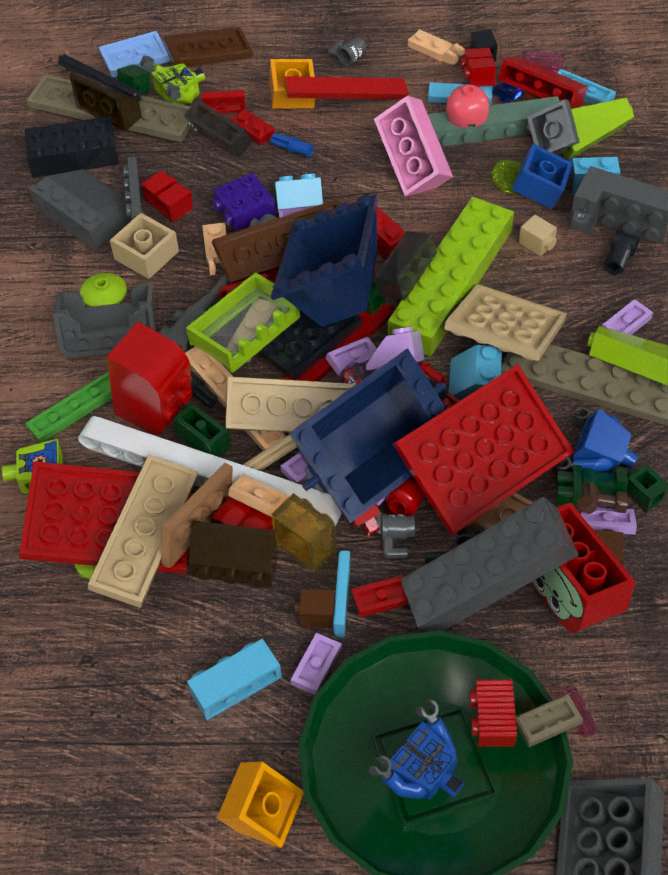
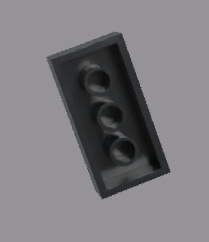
(71, 146)

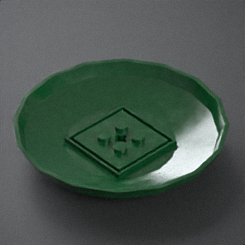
(370, 711)

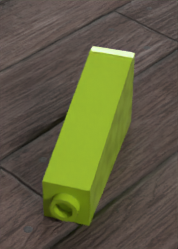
(597, 123)
(631, 353)

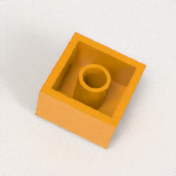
(288, 67)

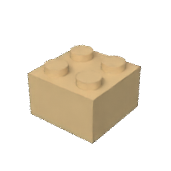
(144, 245)

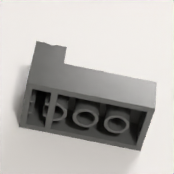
(620, 205)

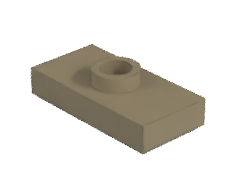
(548, 720)

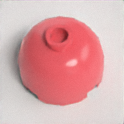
(467, 106)

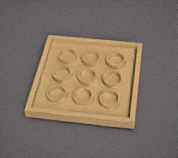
(506, 322)

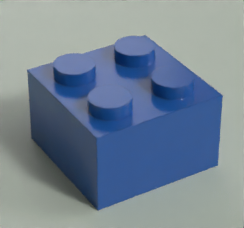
(542, 176)

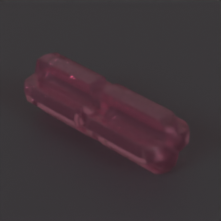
(588, 725)

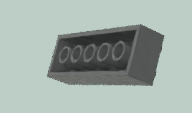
(489, 566)

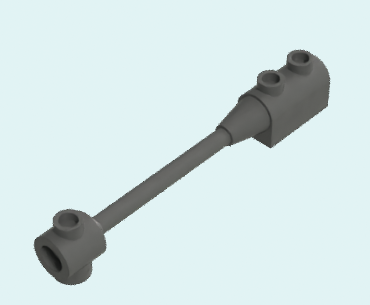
(183, 319)

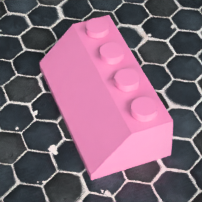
(413, 146)

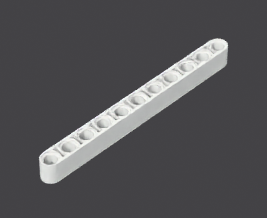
(134, 446)

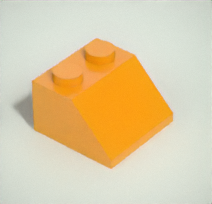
(260, 803)

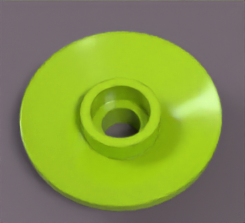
(103, 290)

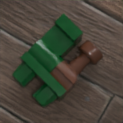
(591, 489)

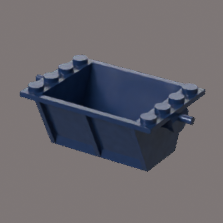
(331, 262)
(353, 437)

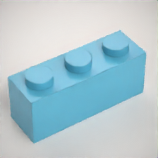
(234, 678)

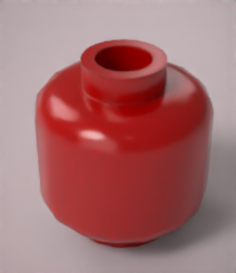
(405, 498)

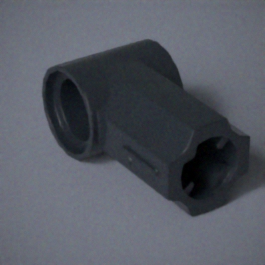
(621, 249)

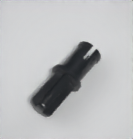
(202, 393)

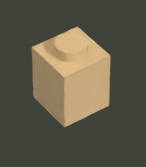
(538, 235)

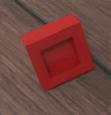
(367, 520)

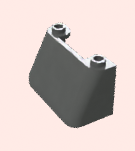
(100, 328)

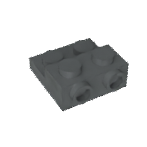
(554, 128)

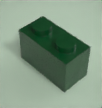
(202, 431)

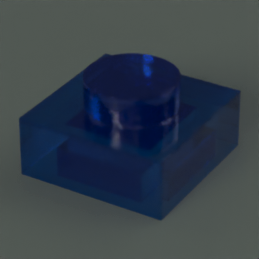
(507, 92)

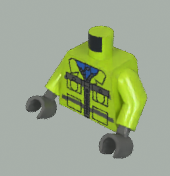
(174, 83)

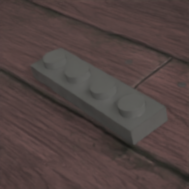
(131, 188)

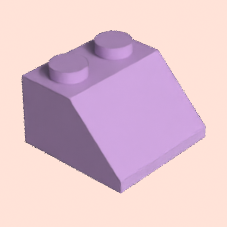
(394, 345)

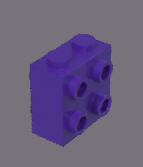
(242, 201)

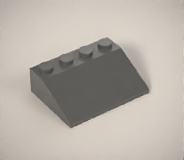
(81, 206)
(611, 828)

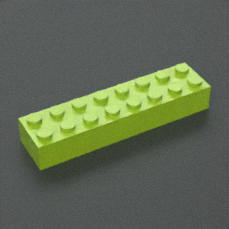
(454, 271)

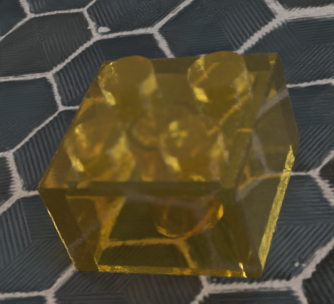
(304, 532)

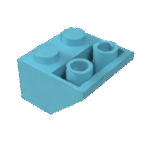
(298, 193)

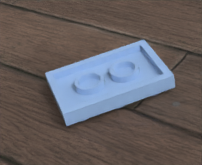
(132, 50)

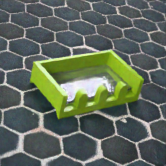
(242, 323)

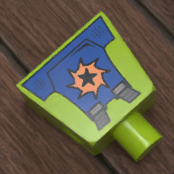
(22, 471)

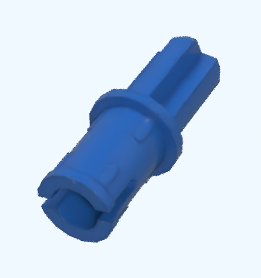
(292, 144)

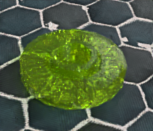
(505, 173)

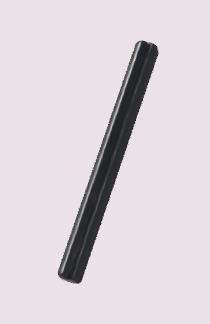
(83, 69)

